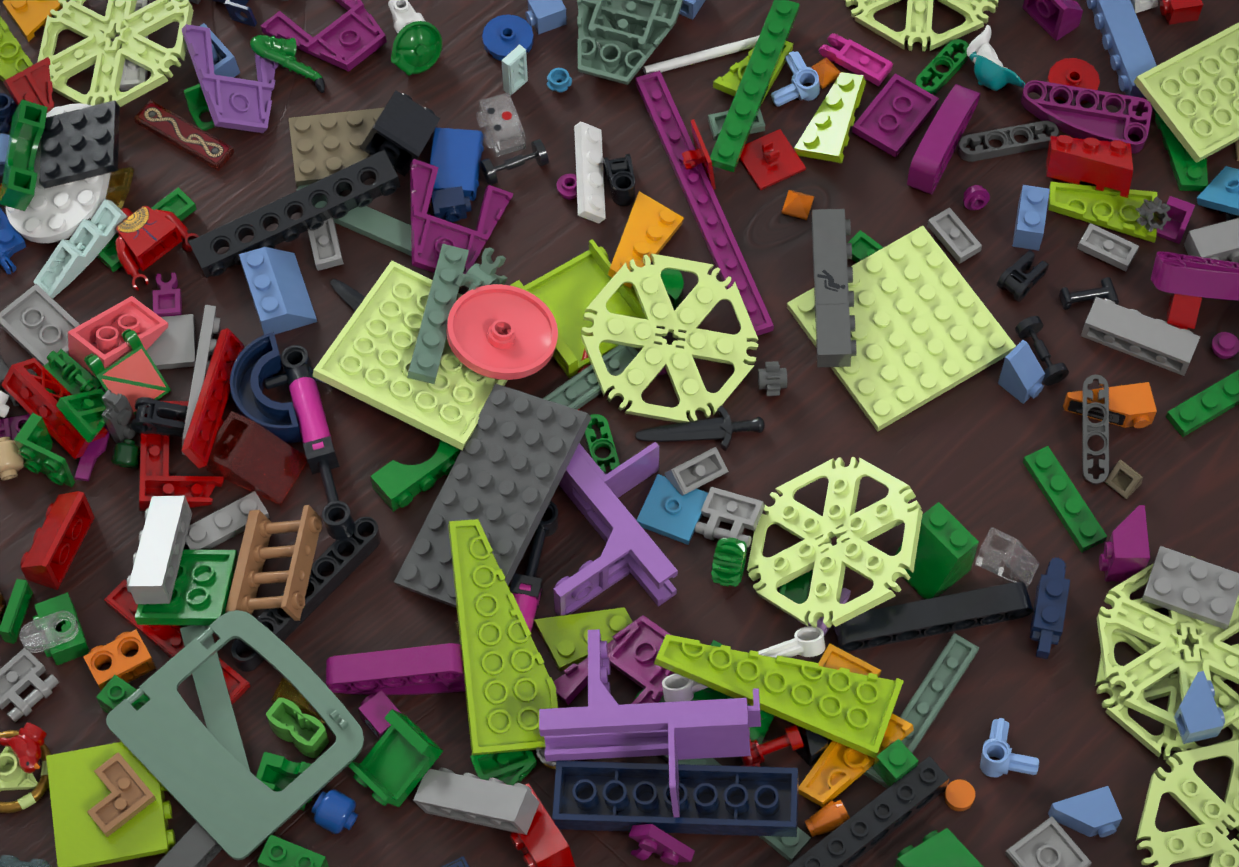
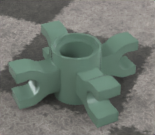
(483, 274)

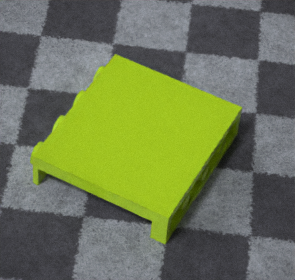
(568, 294)
(78, 789)

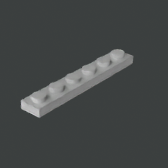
(206, 347)

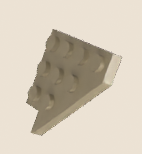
(329, 142)

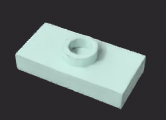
(514, 70)

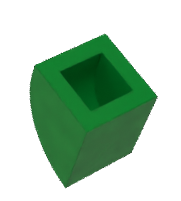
(674, 286)

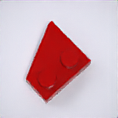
(32, 85)

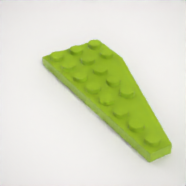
(500, 661)

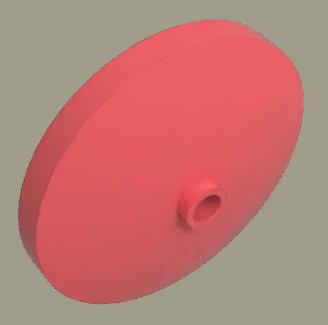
(502, 332)

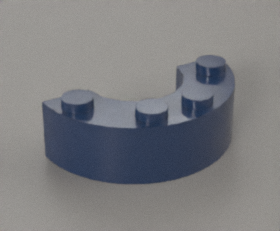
(254, 365)

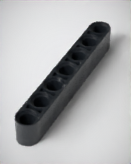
(320, 585)
(934, 616)

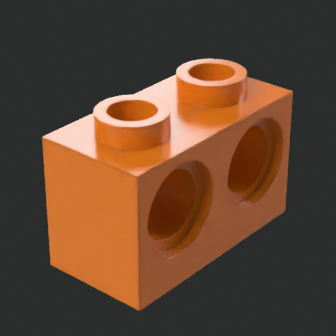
(115, 653)

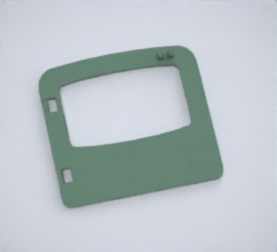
(200, 770)

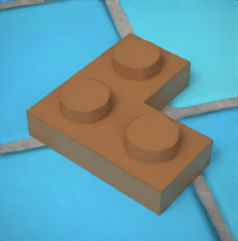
(126, 796)

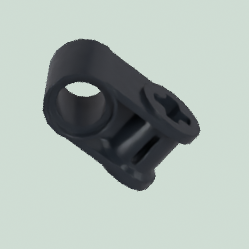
(620, 175)

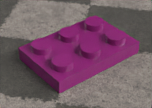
(895, 115)

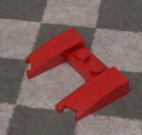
(156, 478)

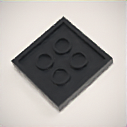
(80, 144)

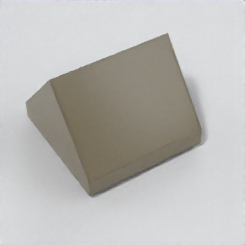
(1124, 479)

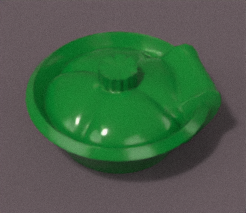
(416, 47)

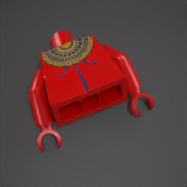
(148, 237)

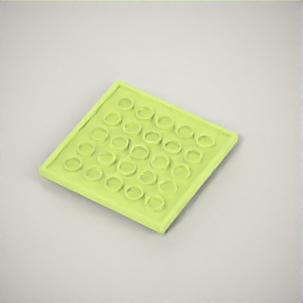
(914, 329)
(375, 355)

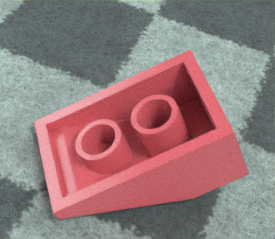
(103, 332)

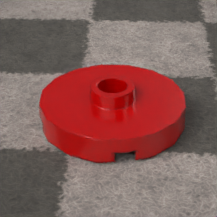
(1073, 68)

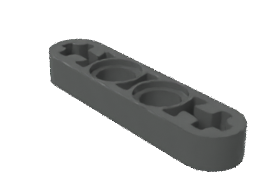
(1006, 136)
(1095, 429)

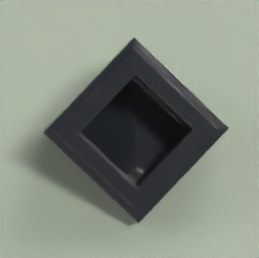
(813, 746)

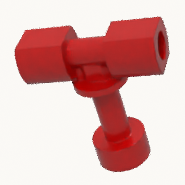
(791, 739)

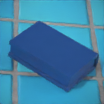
(458, 158)

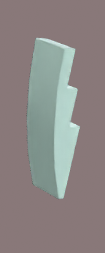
(77, 253)

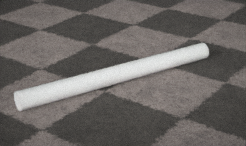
(701, 56)

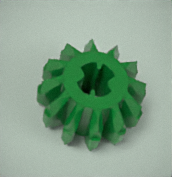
(729, 561)

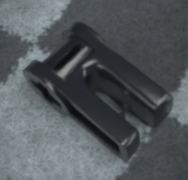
(1017, 281)
(161, 418)

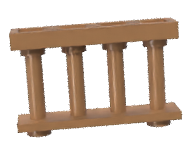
(255, 551)

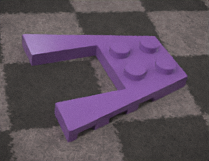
(231, 100)

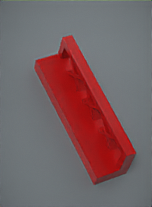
(34, 398)

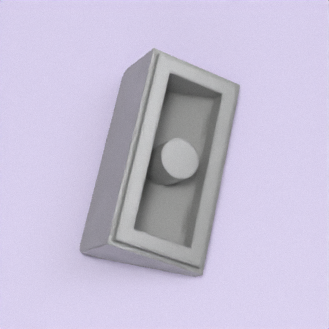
(697, 471)

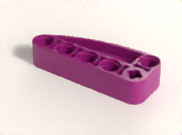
(1093, 121)
(942, 139)
(1196, 276)
(398, 671)

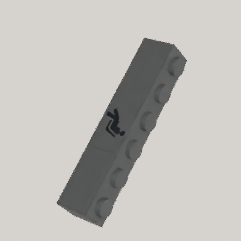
(831, 288)

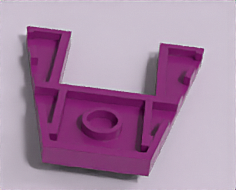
(341, 43)
(431, 232)
(633, 655)

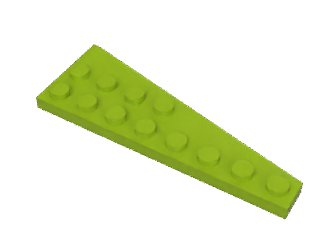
(821, 699)

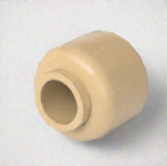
(10, 459)

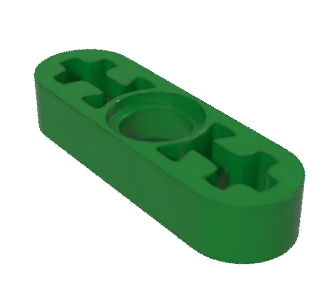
(943, 58)
(605, 441)

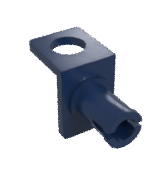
(234, 9)

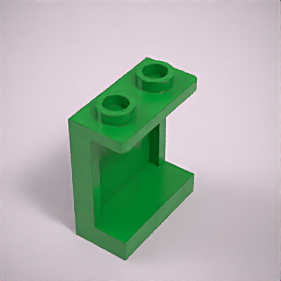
(397, 761)

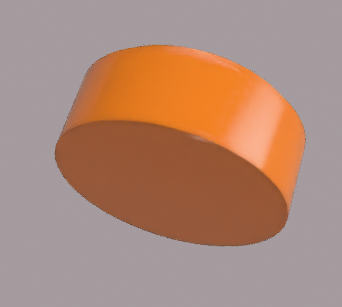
(959, 795)

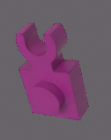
(168, 299)

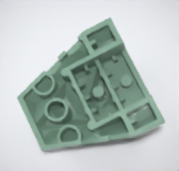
(621, 35)

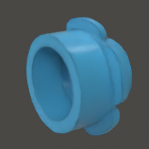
(559, 74)

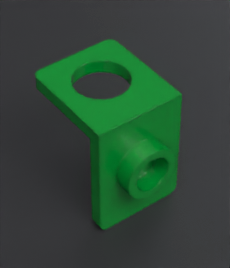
(197, 105)

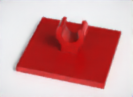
(699, 155)
(770, 159)

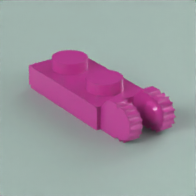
(856, 59)

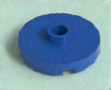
(499, 44)

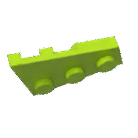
(568, 634)

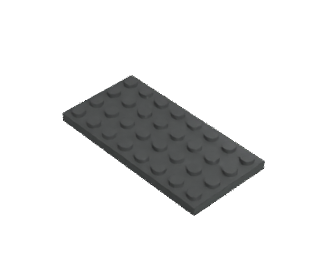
(500, 479)

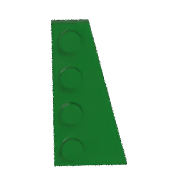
(1188, 173)

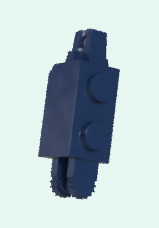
(1049, 607)

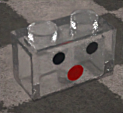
(501, 124)

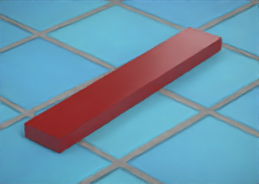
(212, 399)
(168, 637)

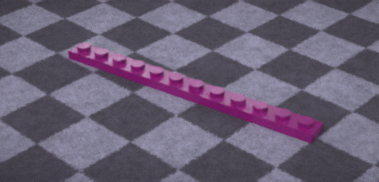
(702, 198)

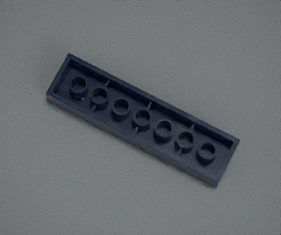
(710, 798)

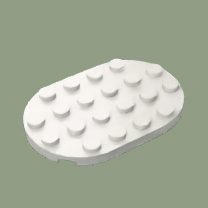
(59, 209)

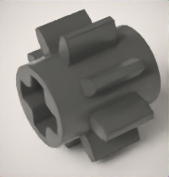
(1154, 207)
(772, 378)

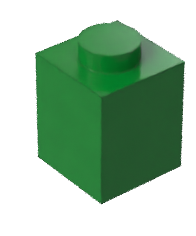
(894, 762)

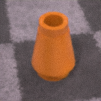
(827, 818)

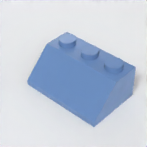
(277, 289)

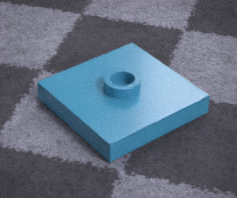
(1222, 192)
(670, 512)

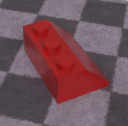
(58, 540)

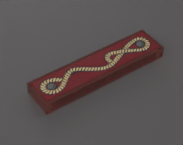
(184, 135)

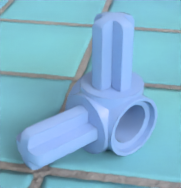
(801, 75)
(998, 747)

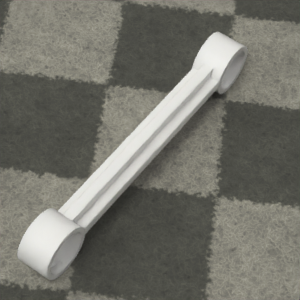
(807, 643)

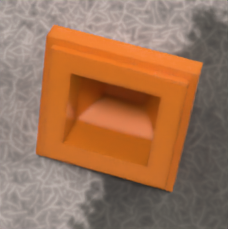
(826, 71)
(797, 204)

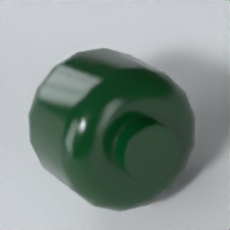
(126, 454)

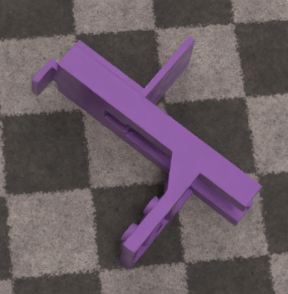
(627, 543)
(646, 729)

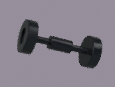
(539, 154)
(1029, 328)

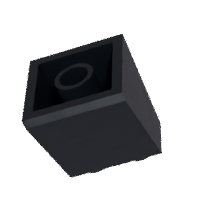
(401, 131)

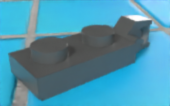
(118, 416)

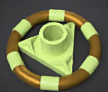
(14, 778)

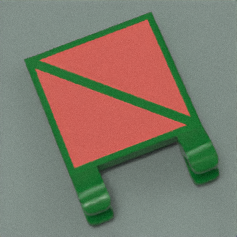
(132, 374)

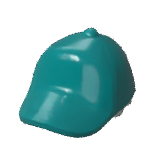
(987, 66)

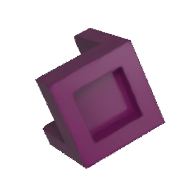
(1180, 216)

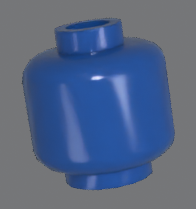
(334, 811)

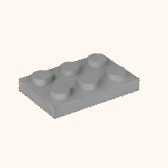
(38, 324)
(1192, 587)

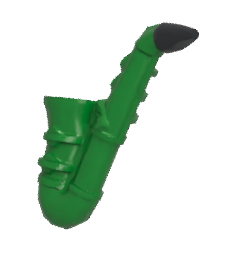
(283, 52)

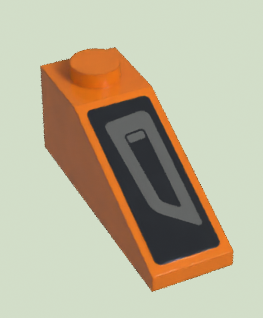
(1128, 405)

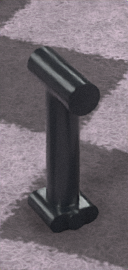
(1107, 291)

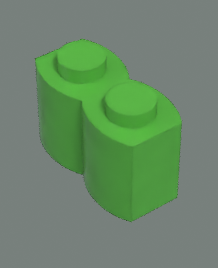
(301, 729)

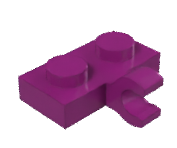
(655, 840)

